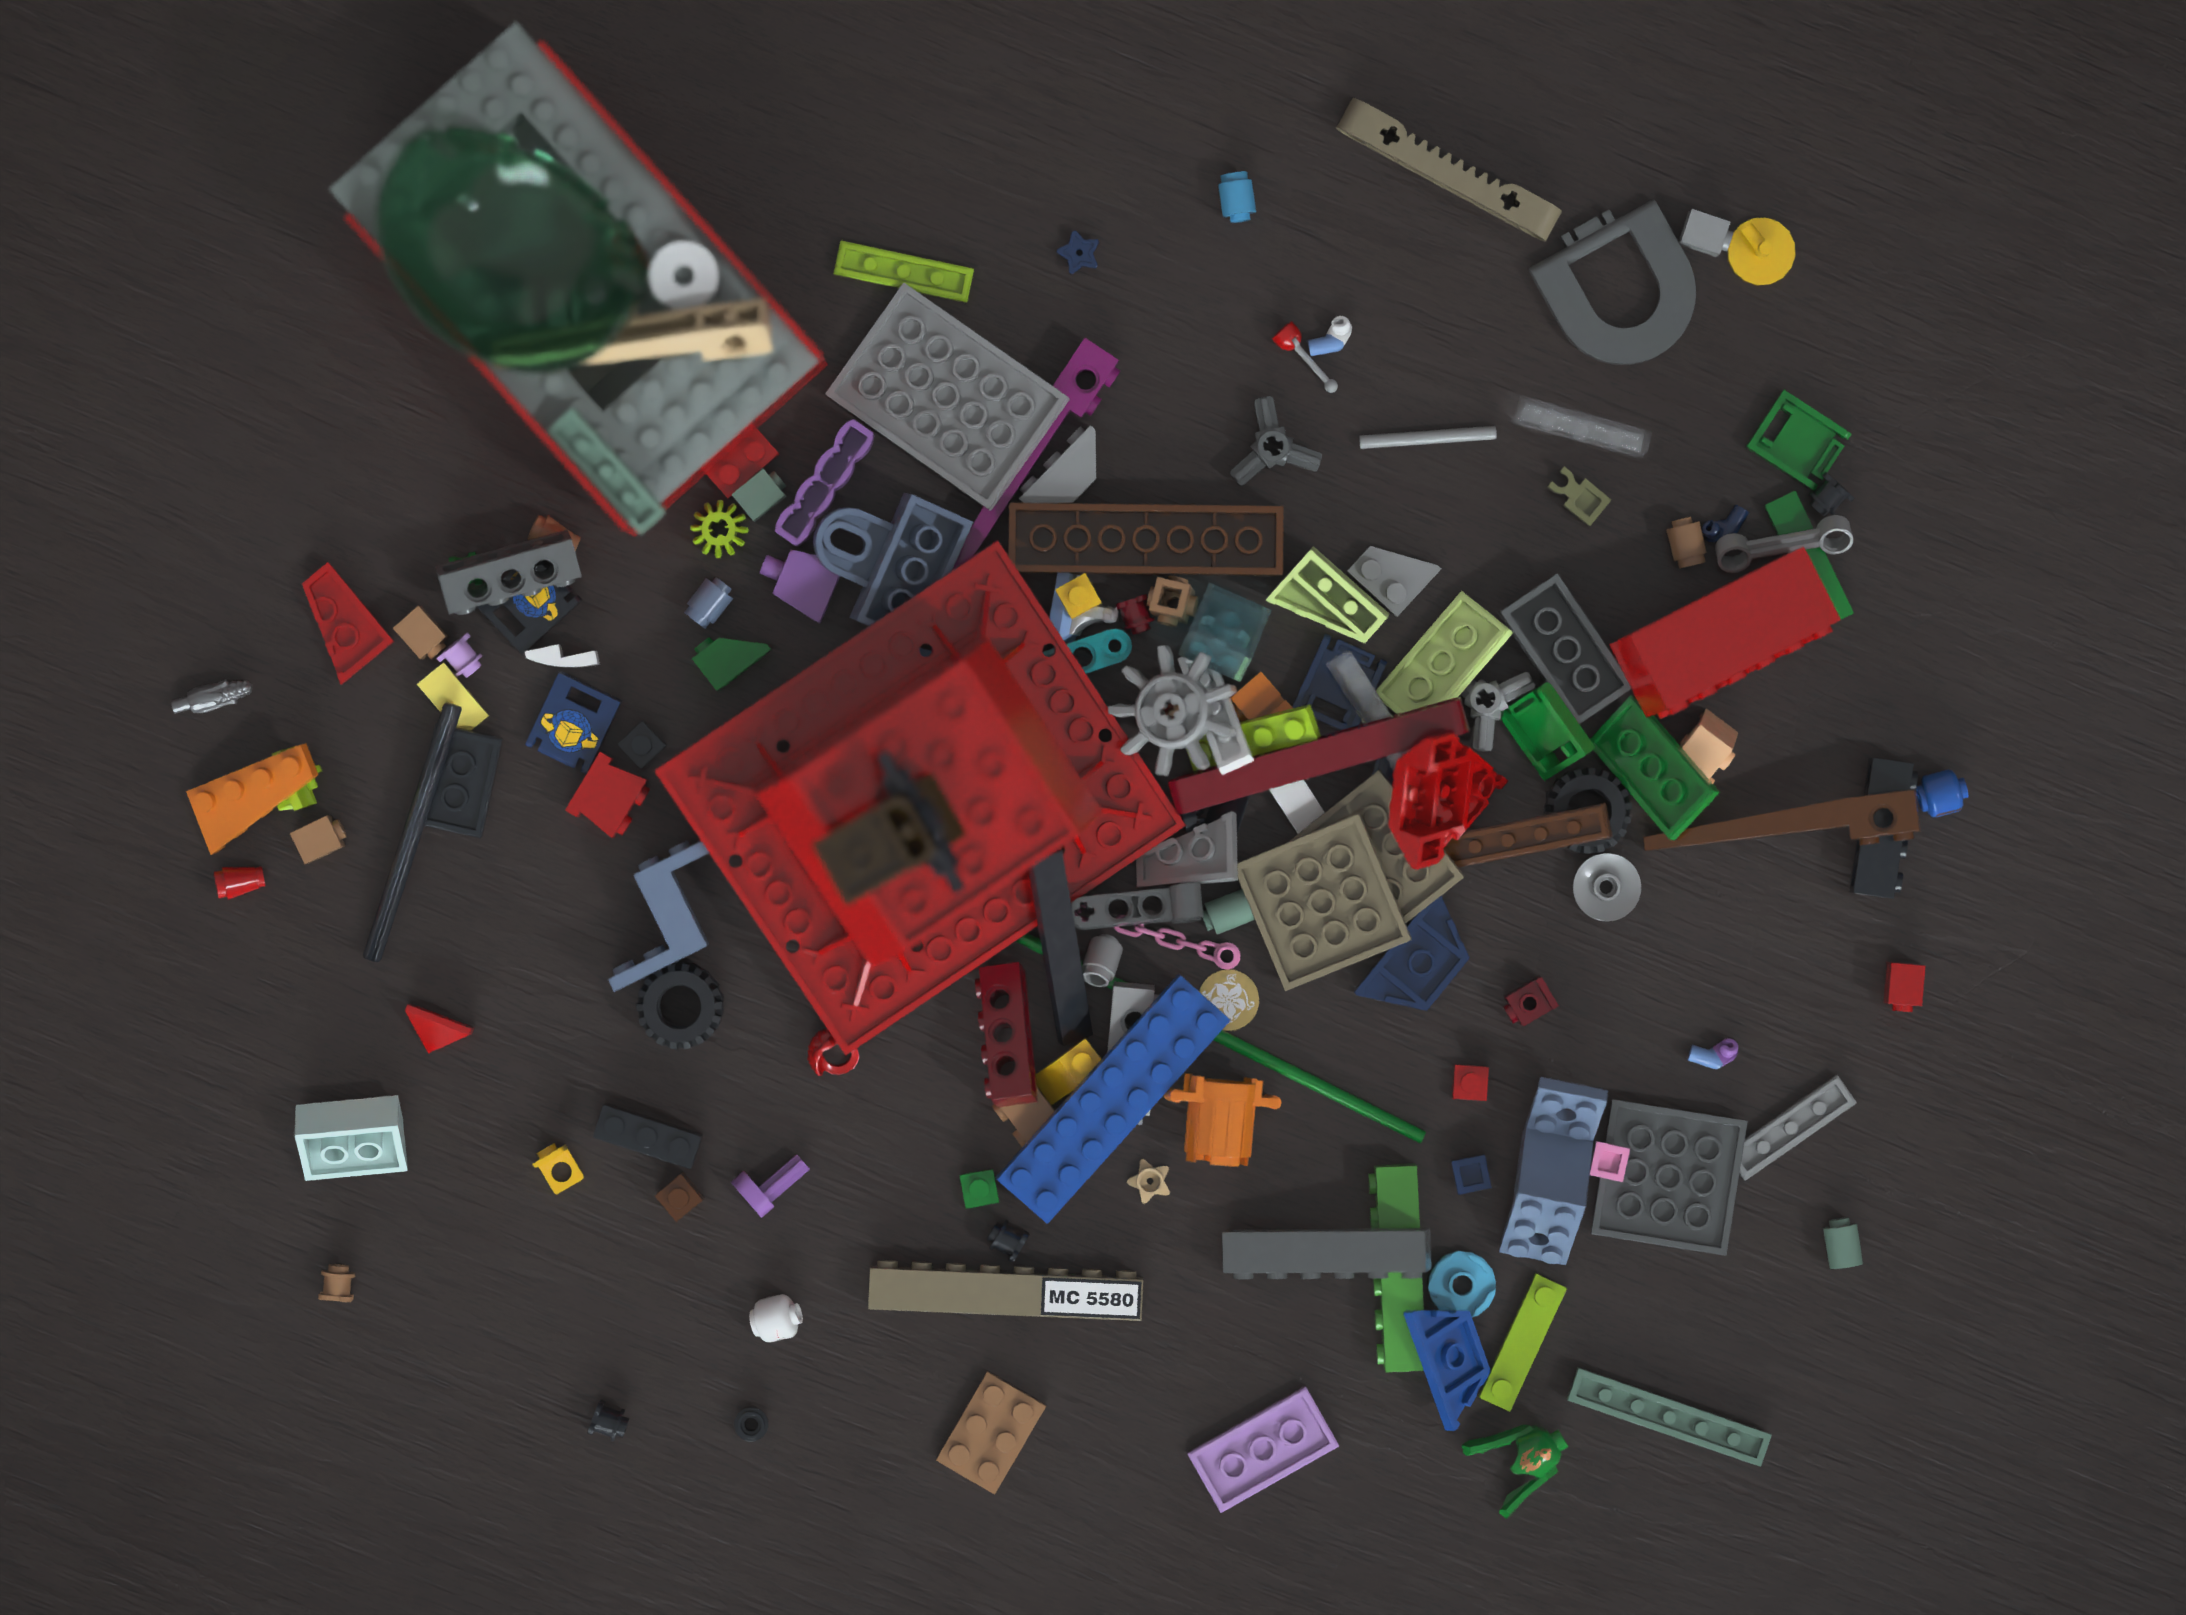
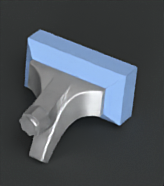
(1071, 628)

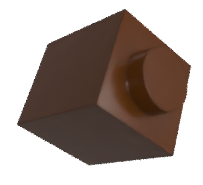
(679, 1196)

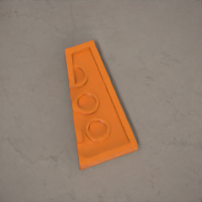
(244, 796)

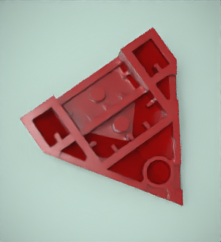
(1438, 796)

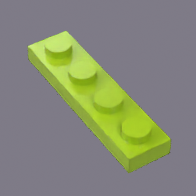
(1273, 732)

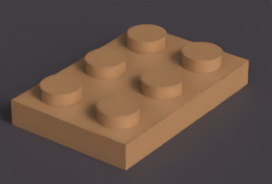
(991, 1432)

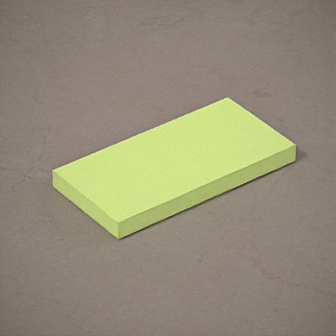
(1445, 657)

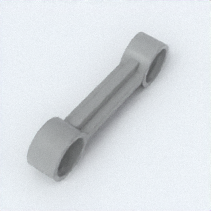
(1783, 543)

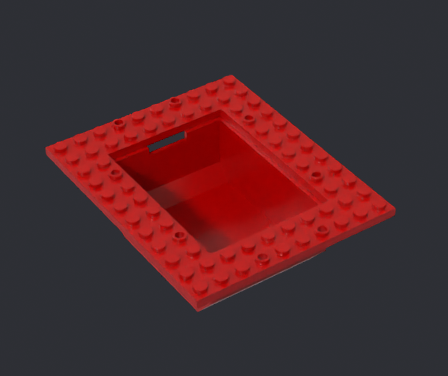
(1005, 741)

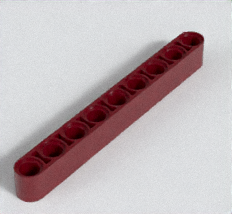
(1318, 757)

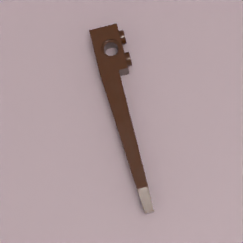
(1852, 812)

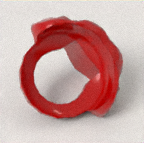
(818, 1044)

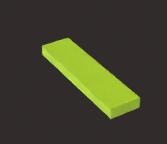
(895, 268)

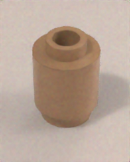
(1686, 542)

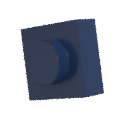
(1471, 1174)

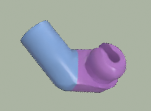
(1716, 1056)

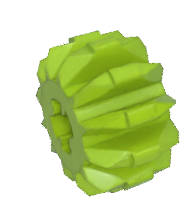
(721, 540)

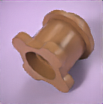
(337, 1283)

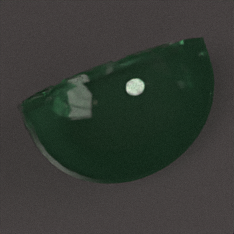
(506, 251)

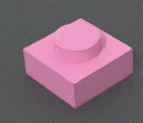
(1609, 1161)

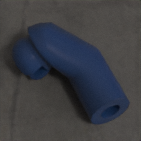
(1715, 530)

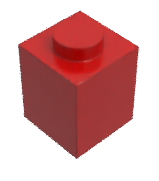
(1904, 986)

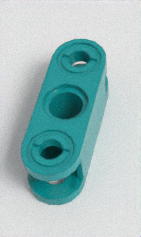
(1098, 645)

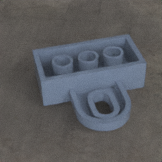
(895, 556)

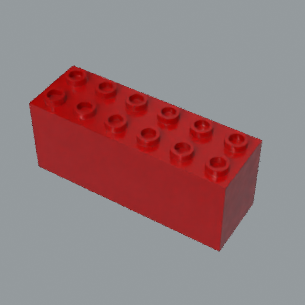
(1726, 634)

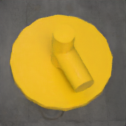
(1761, 251)

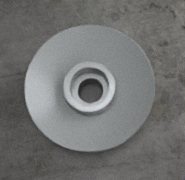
(1624, 892)

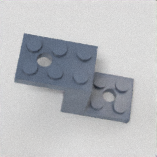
(670, 912)
(1553, 1171)

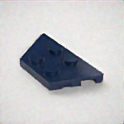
(1422, 967)

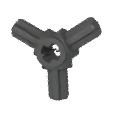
(1258, 458)

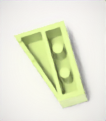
(1329, 597)

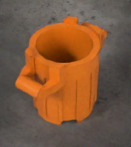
(1221, 1117)

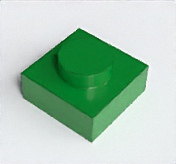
(979, 1188)

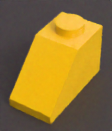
(1067, 1071)

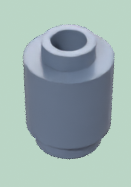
(708, 602)

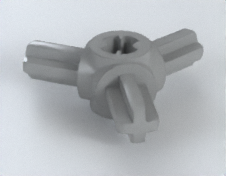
(1486, 717)

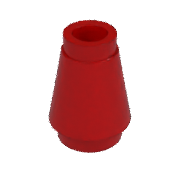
(238, 880)

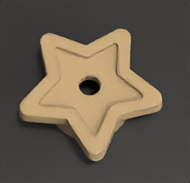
(1147, 1190)

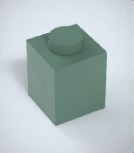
(760, 494)

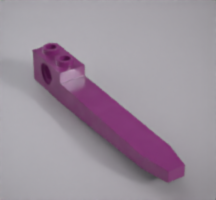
(1086, 358)

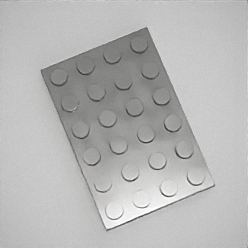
(947, 396)

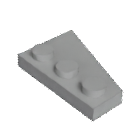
(1197, 857)

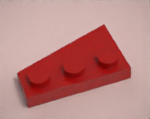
(346, 624)

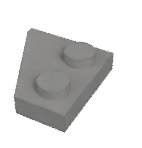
(1392, 577)

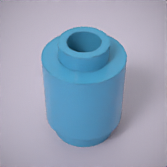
(1236, 196)

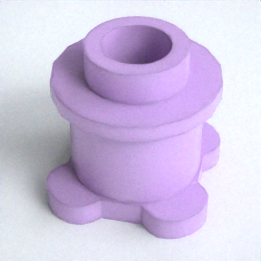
(461, 656)

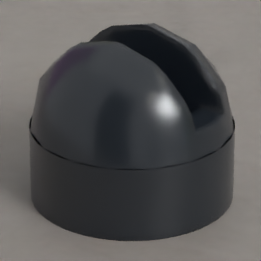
(1191, 821)

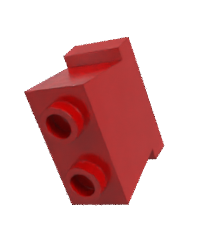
(608, 796)

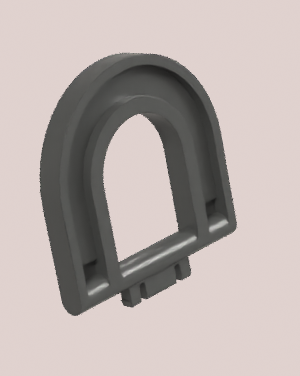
(1665, 261)

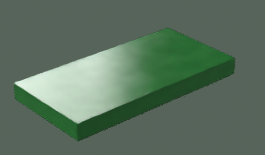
(1653, 768)

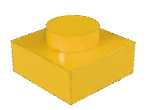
(1078, 596)

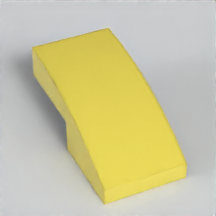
(444, 687)

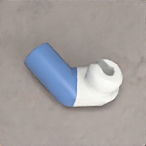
(1334, 339)

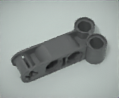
(1178, 905)

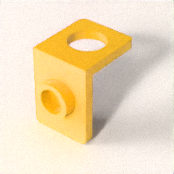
(553, 1155)

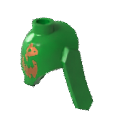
(1536, 1455)

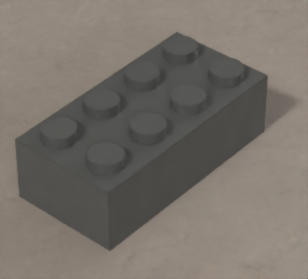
(1565, 648)

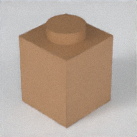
(422, 634)
(319, 838)

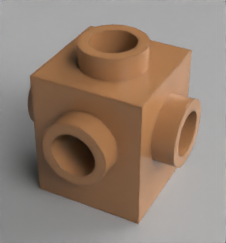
(1167, 590)

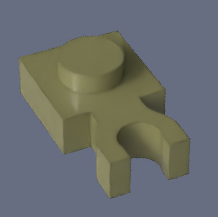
(1583, 500)

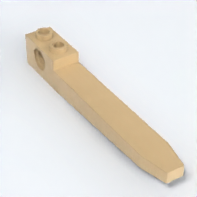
(713, 329)

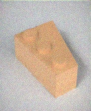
(1710, 744)

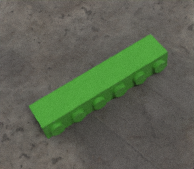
(1396, 1208)

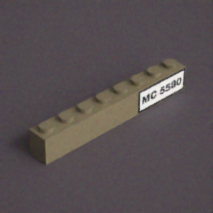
(1005, 1292)

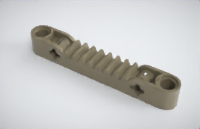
(1532, 214)

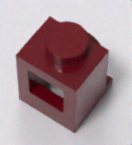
(1539, 991)

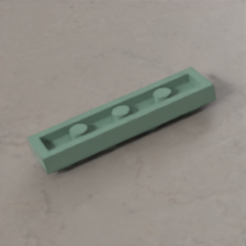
(607, 470)

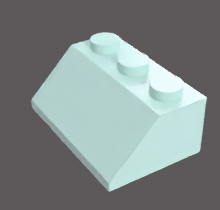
(351, 1137)

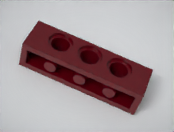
(1021, 1084)

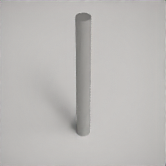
(1428, 437)

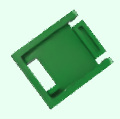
(1803, 443)
(1541, 725)

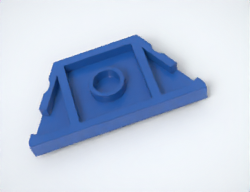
(1450, 1359)

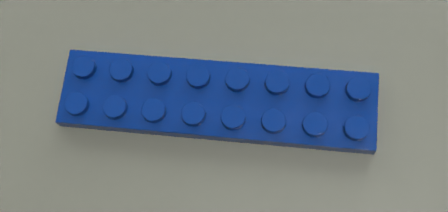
(1113, 1098)

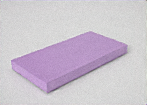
(1263, 1449)

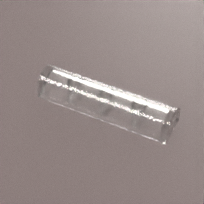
(1581, 427)
(1360, 693)

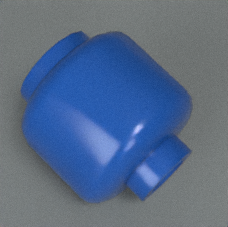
(1941, 793)

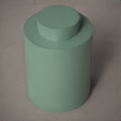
(1227, 912)
(1842, 1244)

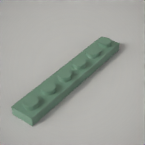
(1669, 1416)

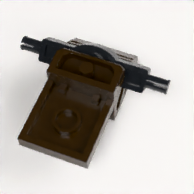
(894, 836)

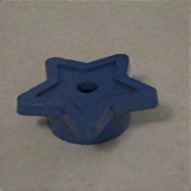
(1069, 252)

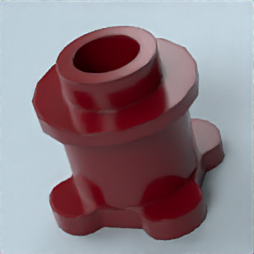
(1135, 614)

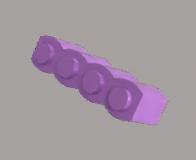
(830, 475)

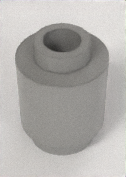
(1101, 960)

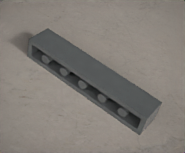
(1326, 1251)

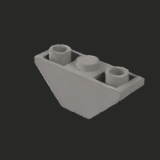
(1067, 473)

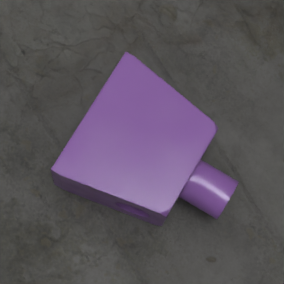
(802, 582)

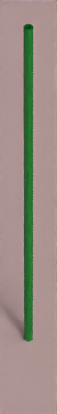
(1289, 1070)

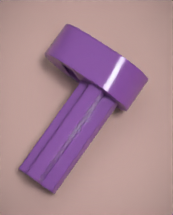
(762, 1197)

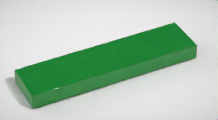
(1789, 517)

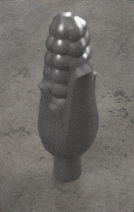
(212, 696)

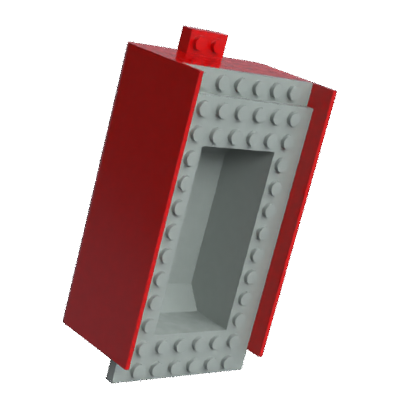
(659, 413)

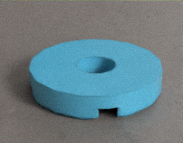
(1458, 1264)

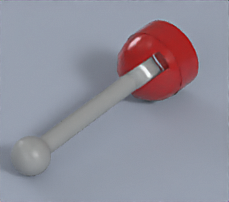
(1289, 339)

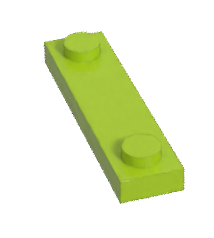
(1522, 1342)

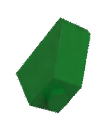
(727, 659)

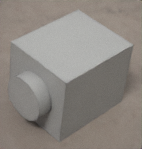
(1705, 233)

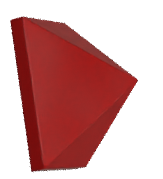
(435, 1028)

